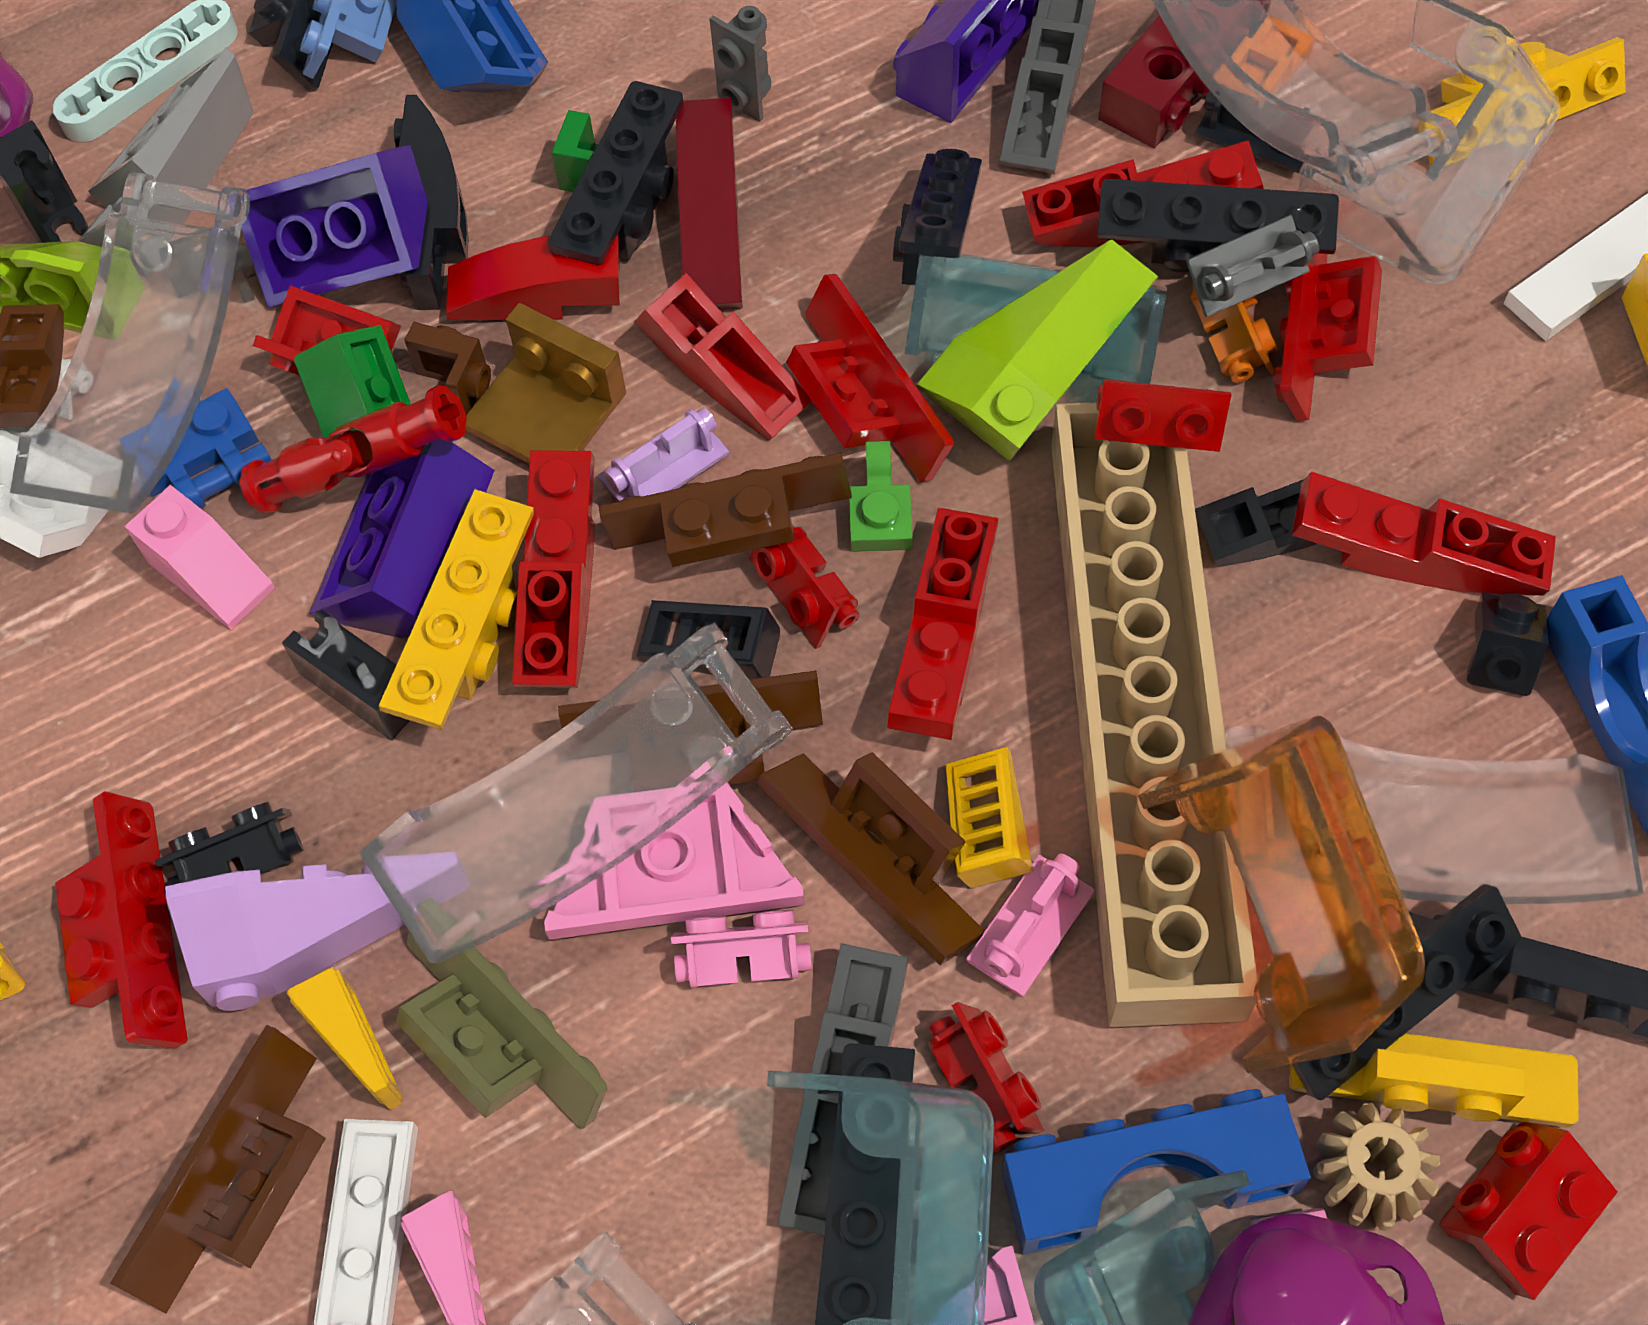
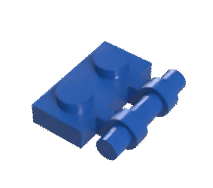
(213, 436)

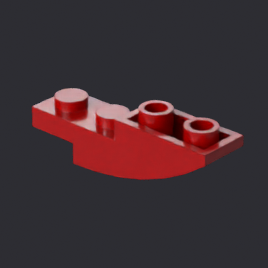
(1069, 209)
(1427, 547)
(555, 571)
(943, 624)

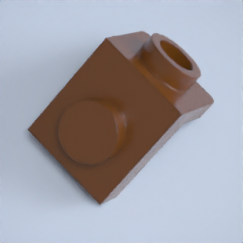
(451, 358)

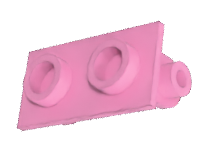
(1032, 923)
(714, 949)

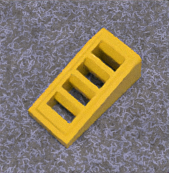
(998, 862)
(338, 1017)

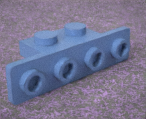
(351, 24)

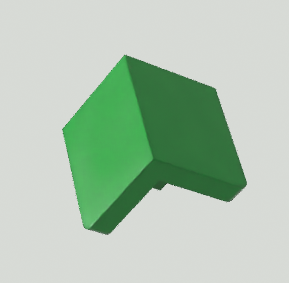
(573, 149)

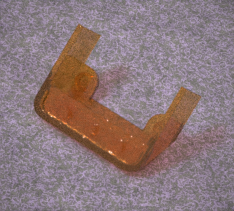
(1316, 884)

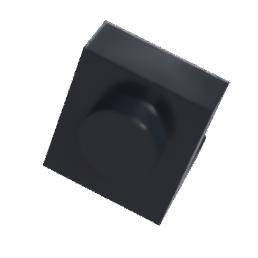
(1509, 643)

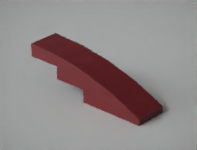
(709, 199)

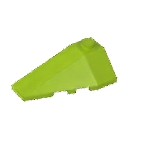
(50, 275)
(1027, 355)

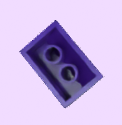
(958, 52)
(337, 225)
(399, 539)

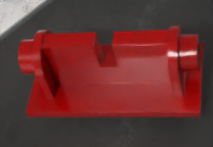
(1161, 415)
(810, 600)
(975, 1050)

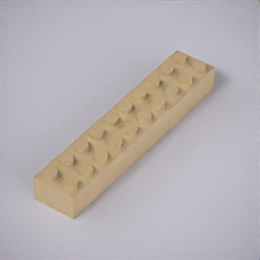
(1147, 708)

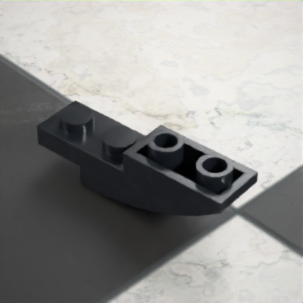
(446, 219)

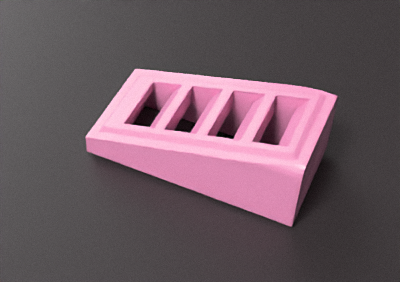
(445, 1252)

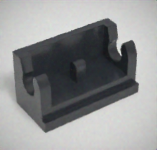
(37, 184)
(346, 671)

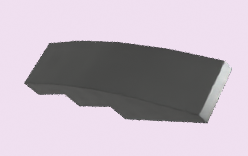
(1047, 85)
(859, 1011)

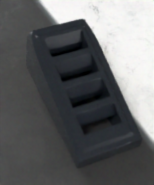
(751, 634)

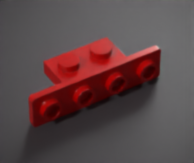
(1327, 326)
(863, 385)
(121, 927)

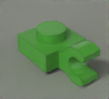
(880, 510)

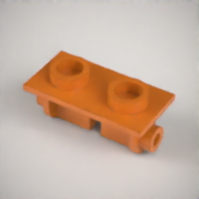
(1243, 343)

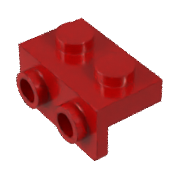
(311, 319)
(1530, 1205)

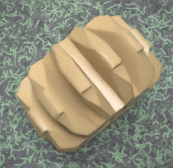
(1390, 1191)

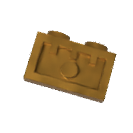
(550, 391)

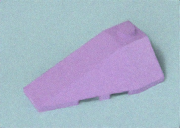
(264, 937)

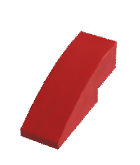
(529, 274)
(723, 358)

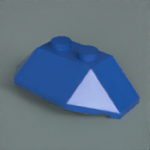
(472, 43)

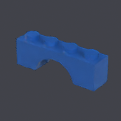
(1604, 656)
(1060, 1185)

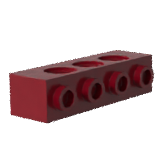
(1150, 88)

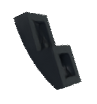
(1251, 526)

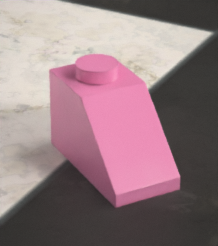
(198, 557)

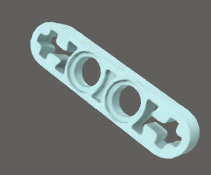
(152, 74)

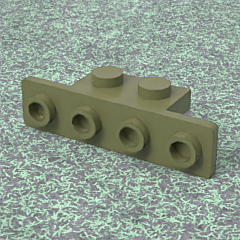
(495, 1040)

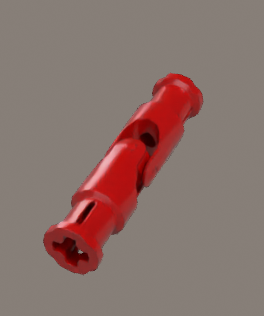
(386, 439)

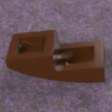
(29, 361)

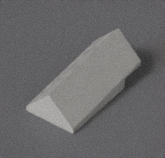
(180, 141)

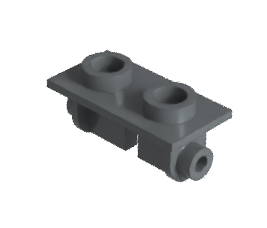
(741, 61)
(1251, 264)

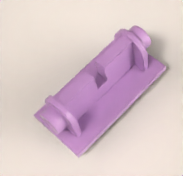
(667, 459)

